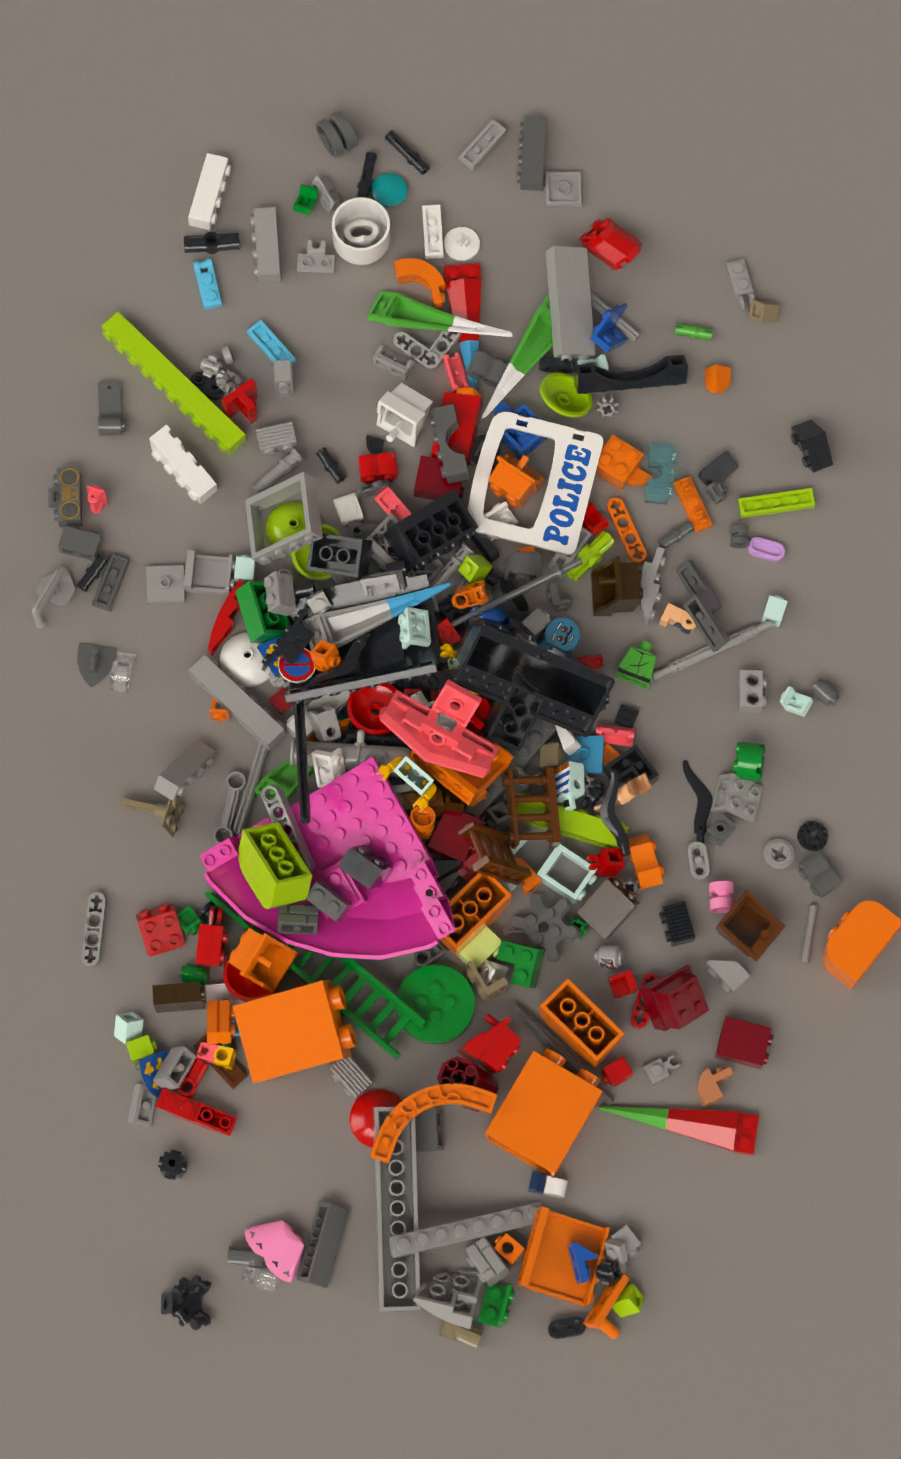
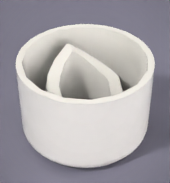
(361, 214)

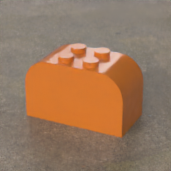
(475, 908)
(859, 941)
(580, 1023)

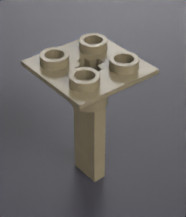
(169, 813)

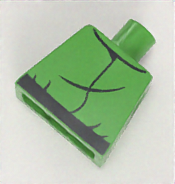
(637, 666)

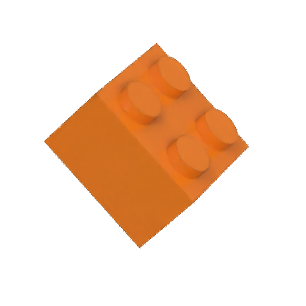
(618, 462)

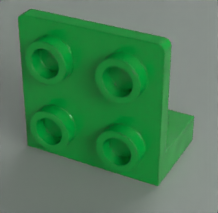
(494, 1305)

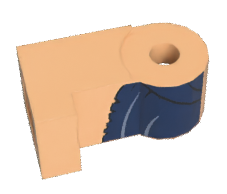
(678, 618)

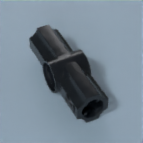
(199, 243)

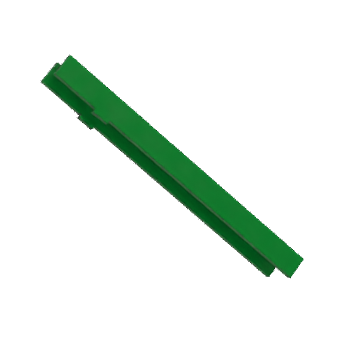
(365, 977)

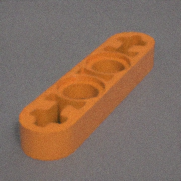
(623, 532)

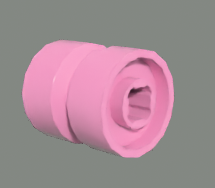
(721, 896)

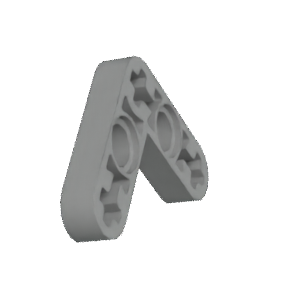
(432, 353)

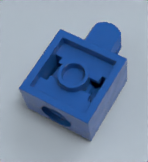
(517, 441)

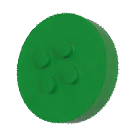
(441, 999)

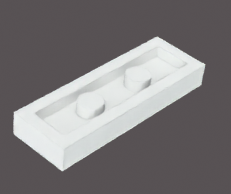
(432, 231)

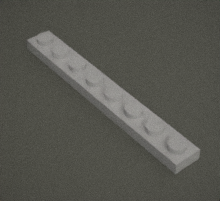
(463, 1230)

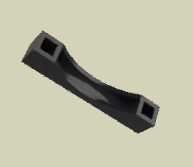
(666, 372)

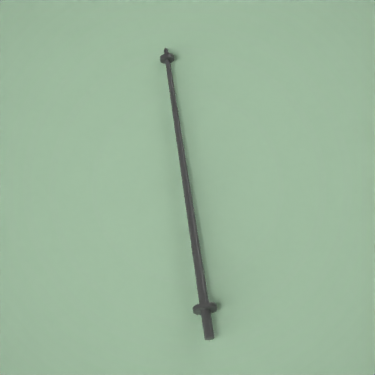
(559, 571)

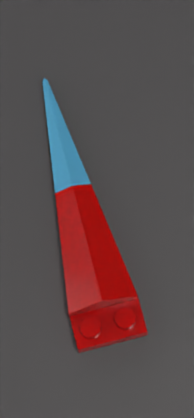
(464, 297)

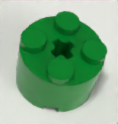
(749, 761)

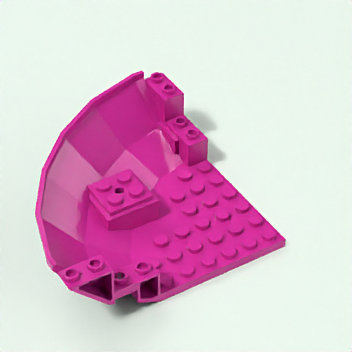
(382, 920)

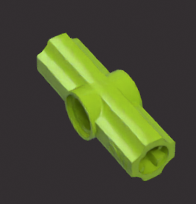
(591, 555)

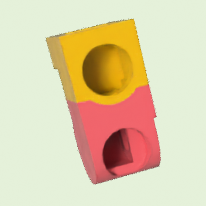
(217, 1055)

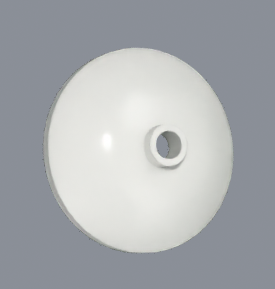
(242, 669)

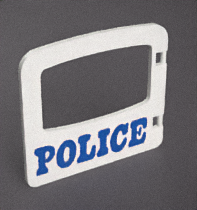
(567, 489)

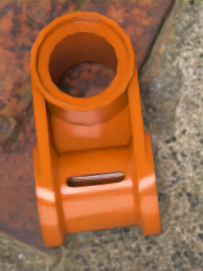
(474, 595)

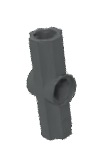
(246, 1256)

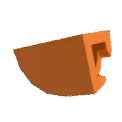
(717, 378)

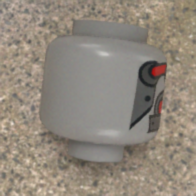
(609, 956)

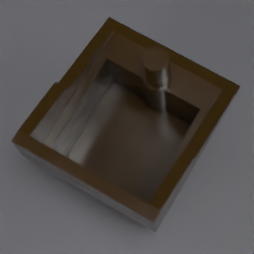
(616, 587)

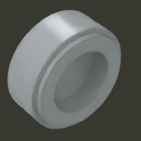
(227, 354)

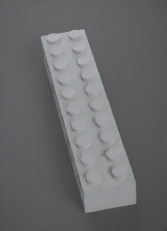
(396, 1216)

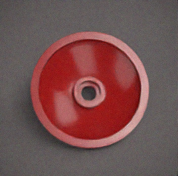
(364, 702)
(242, 987)
(361, 1113)

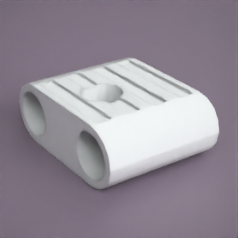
(348, 509)

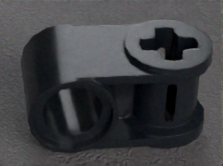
(447, 610)

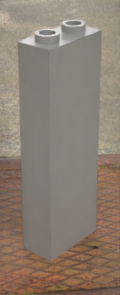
(570, 303)

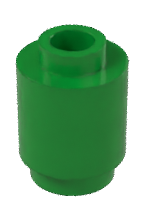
(194, 973)

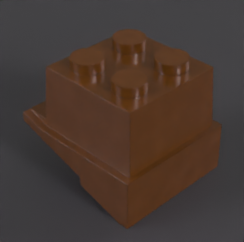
(750, 926)

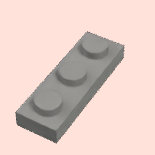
(482, 144)

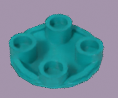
(389, 190)

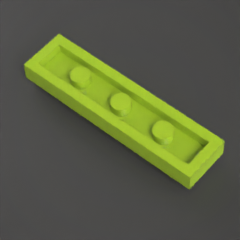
(776, 503)

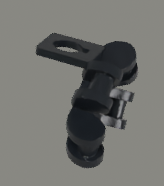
(187, 1303)

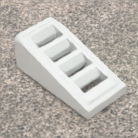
(568, 740)

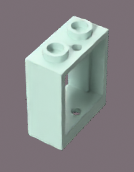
(557, 887)

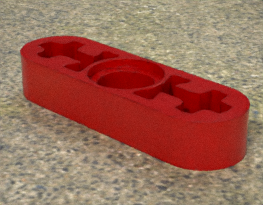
(635, 1013)

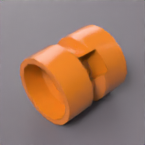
(423, 821)

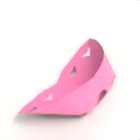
(279, 1244)

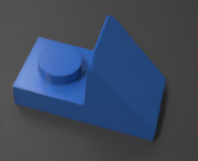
(578, 1257)

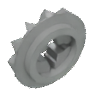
(225, 375)
(787, 853)

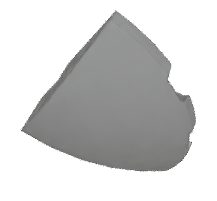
(451, 1297)

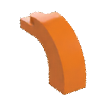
(419, 271)

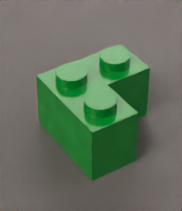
(526, 961)

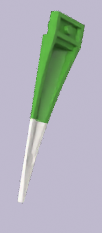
(405, 312)
(531, 348)

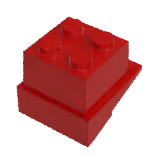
(493, 1047)

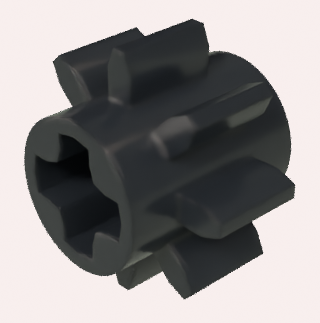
(608, 1272)

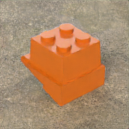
(515, 480)
(262, 959)

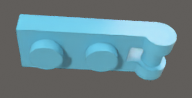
(207, 284)

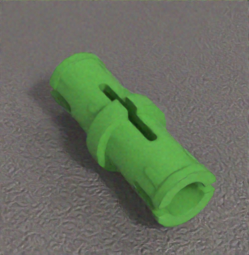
(693, 331)

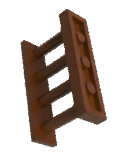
(549, 798)
(489, 864)

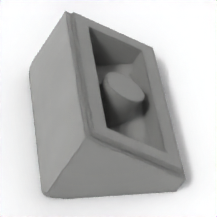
(141, 1106)

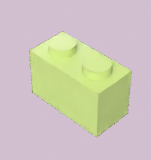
(481, 948)

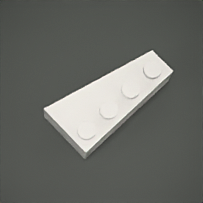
(182, 465)

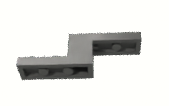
(702, 606)

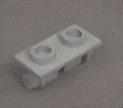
(327, 199)

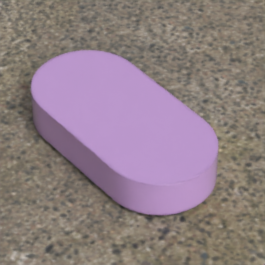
(766, 549)

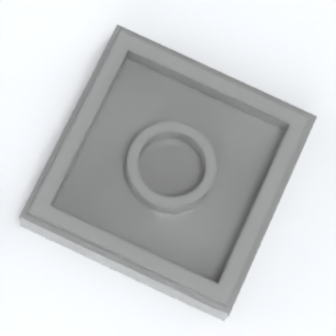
(563, 189)

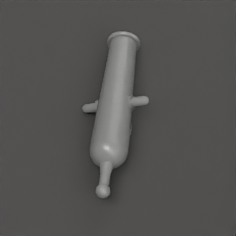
(354, 753)

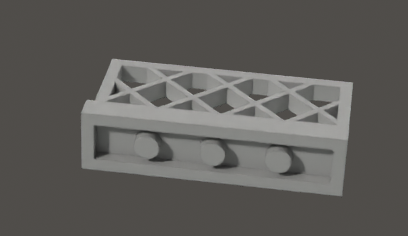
(381, 556)

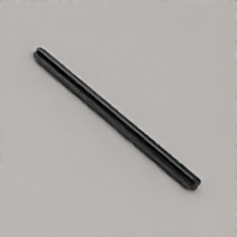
(302, 764)

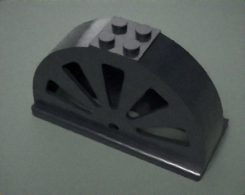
(527, 682)

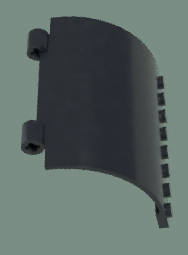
(383, 655)

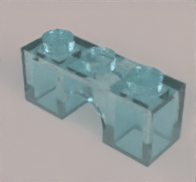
(661, 459)

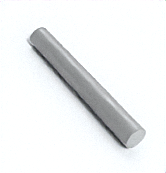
(809, 934)

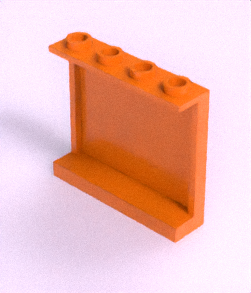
(465, 785)
(547, 1259)

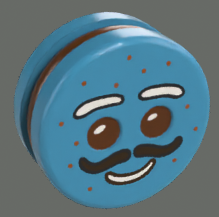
(563, 634)

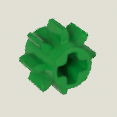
(579, 923)

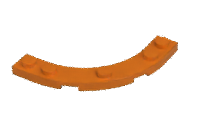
(421, 1101)

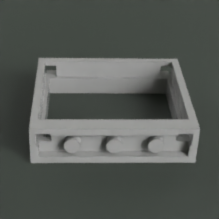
(254, 505)

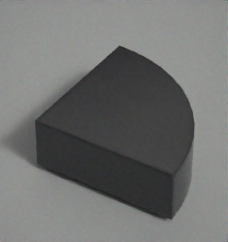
(374, 444)

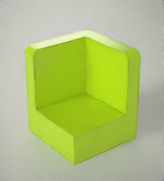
(629, 1301)

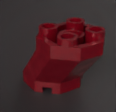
(464, 1071)

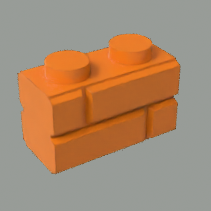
(219, 1022)

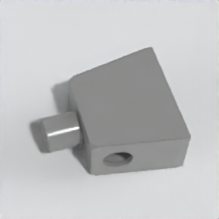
(324, 718)

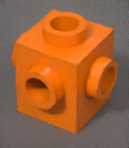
(325, 656)

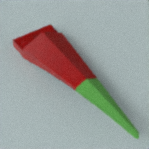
(722, 1129)

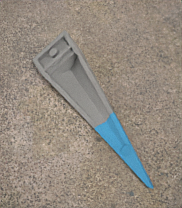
(349, 623)

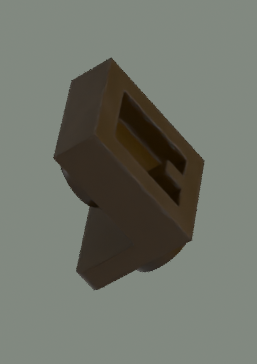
(452, 802)

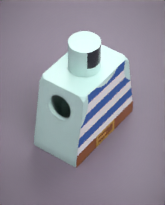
(569, 783)

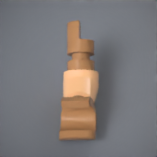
(629, 790)

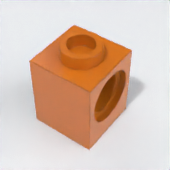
(512, 1257)

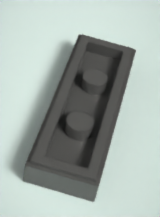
(110, 582)

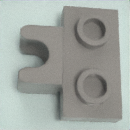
(316, 260)

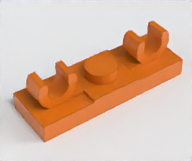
(692, 504)

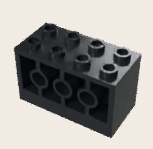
(431, 531)

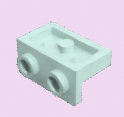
(414, 627)

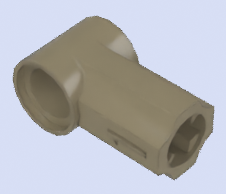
(467, 1336)

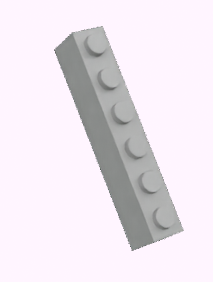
(240, 705)

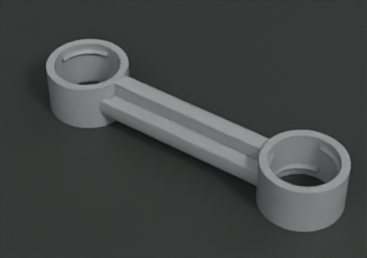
(230, 805)

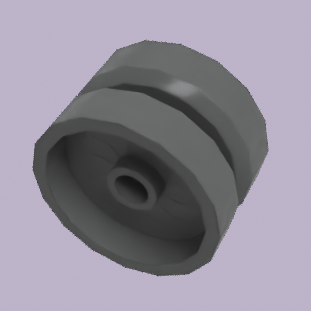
(336, 134)

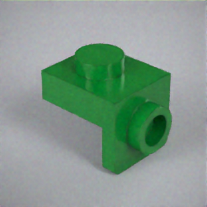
(306, 200)
(189, 921)

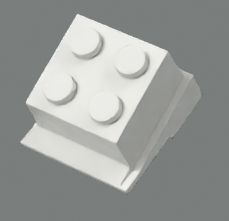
(403, 413)

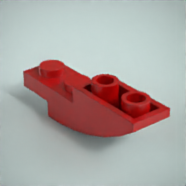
(195, 1112)

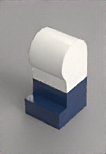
(547, 1185)

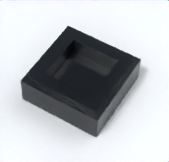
(626, 716)

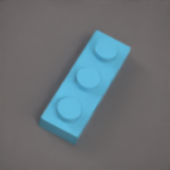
(269, 343)

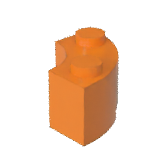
(642, 855)

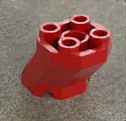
(611, 243)

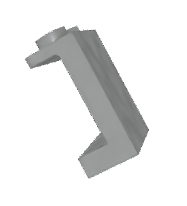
(209, 574)

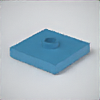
(590, 754)

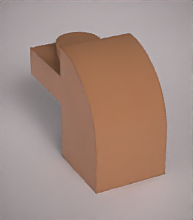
(707, 1087)

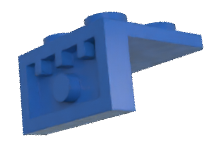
(605, 334)

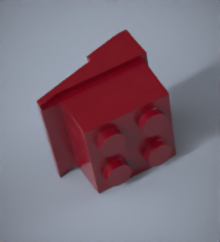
(674, 999)

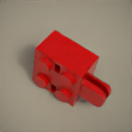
(212, 941)

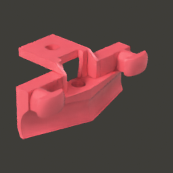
(457, 749)

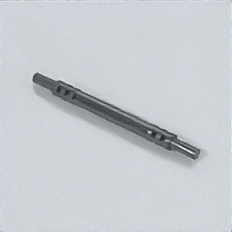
(554, 1045)

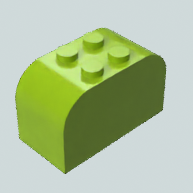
(273, 866)

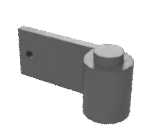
(110, 411)

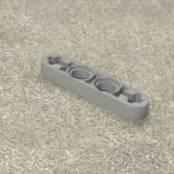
(93, 930)

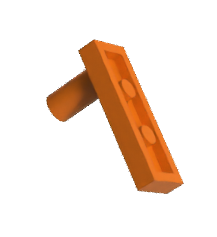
(597, 1315)

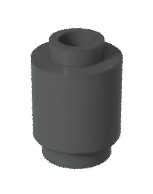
(825, 692)

